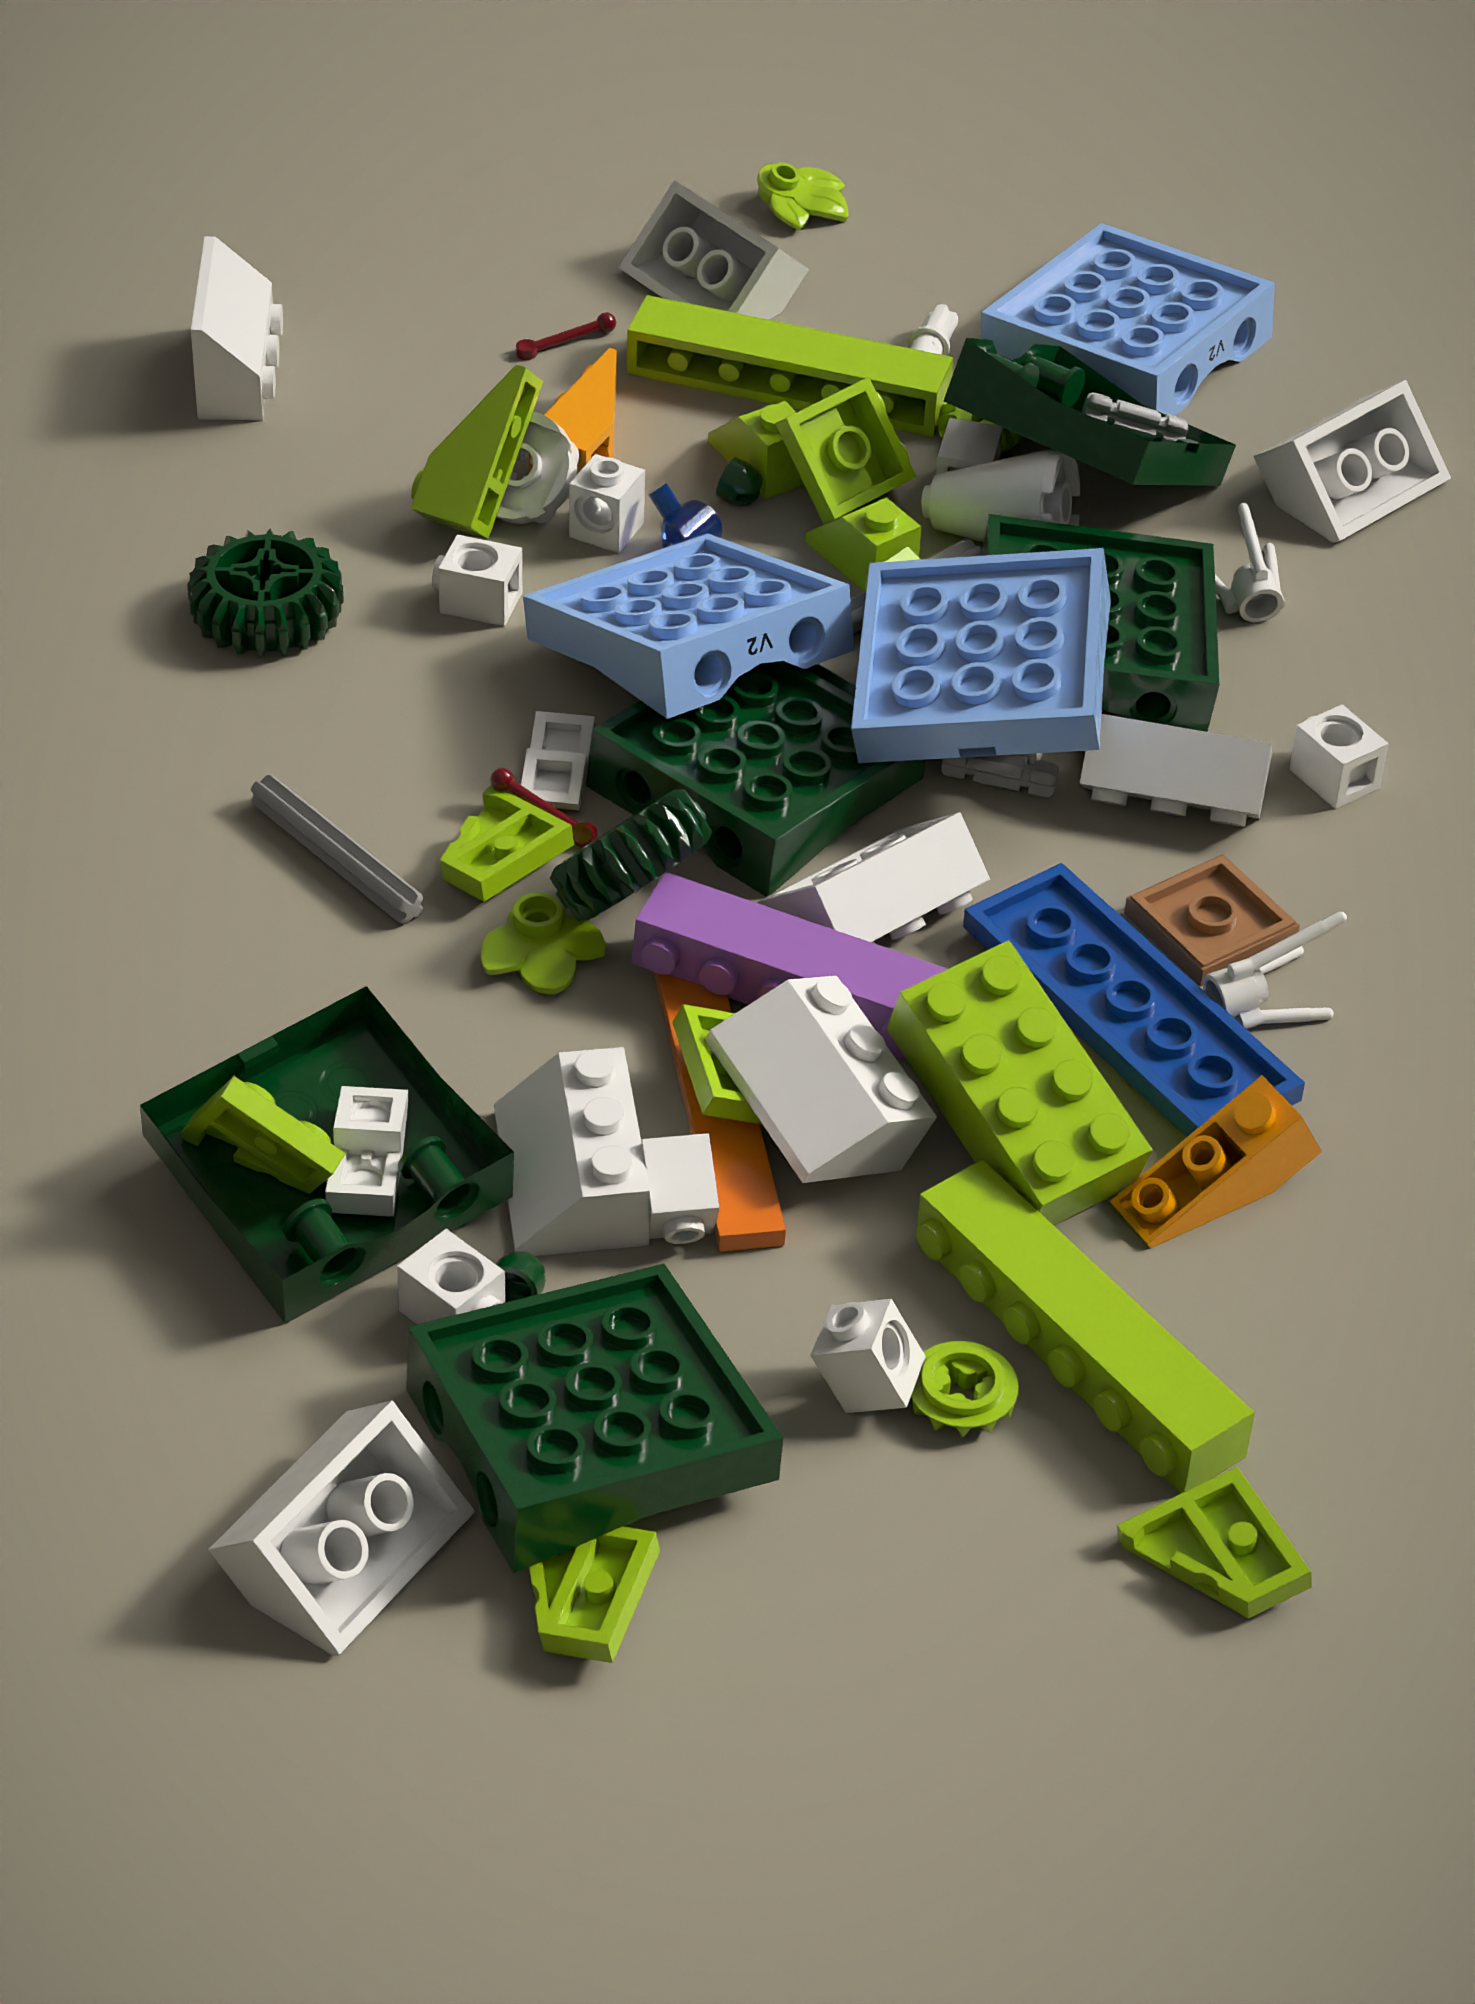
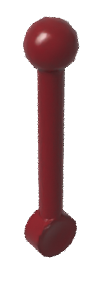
(527, 348)
(503, 780)

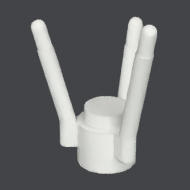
(1254, 585)
(1244, 986)

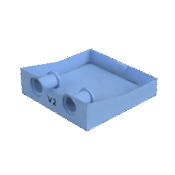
(1136, 314)
(692, 620)
(982, 656)

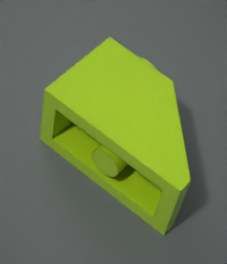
(759, 443)
(865, 538)

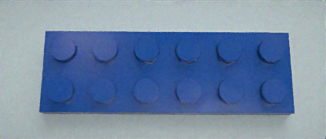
(1128, 998)

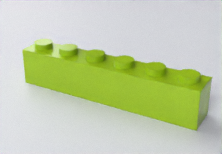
(782, 361)
(1084, 1327)

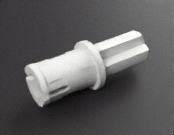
(935, 331)

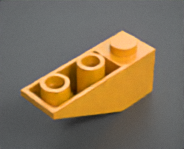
(589, 410)
(1220, 1166)

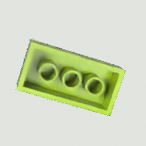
(1018, 1083)

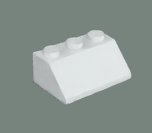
(711, 259)
(233, 337)
(1355, 464)
(1178, 769)
(890, 882)
(822, 1081)
(576, 1156)
(344, 1528)

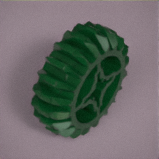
(265, 592)
(631, 855)

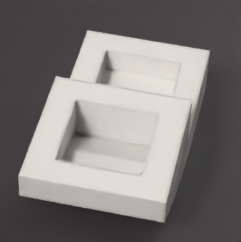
(558, 758)
(372, 1134)

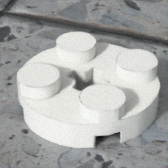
(547, 485)

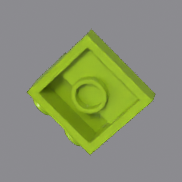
(846, 450)

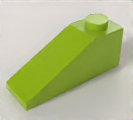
(475, 461)

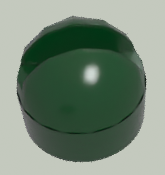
(739, 483)
(522, 1275)

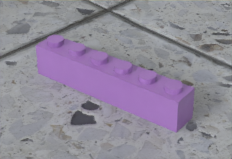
(752, 949)

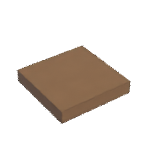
(1209, 917)

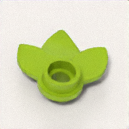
(800, 193)
(541, 944)

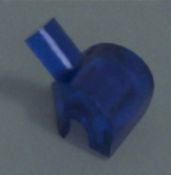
(684, 520)

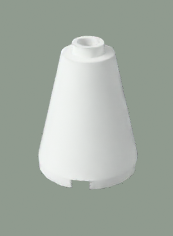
(1019, 487)

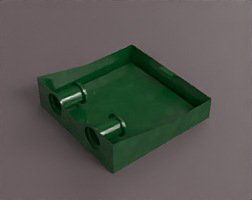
(1044, 401)
(1160, 622)
(763, 764)
(291, 1238)
(588, 1410)

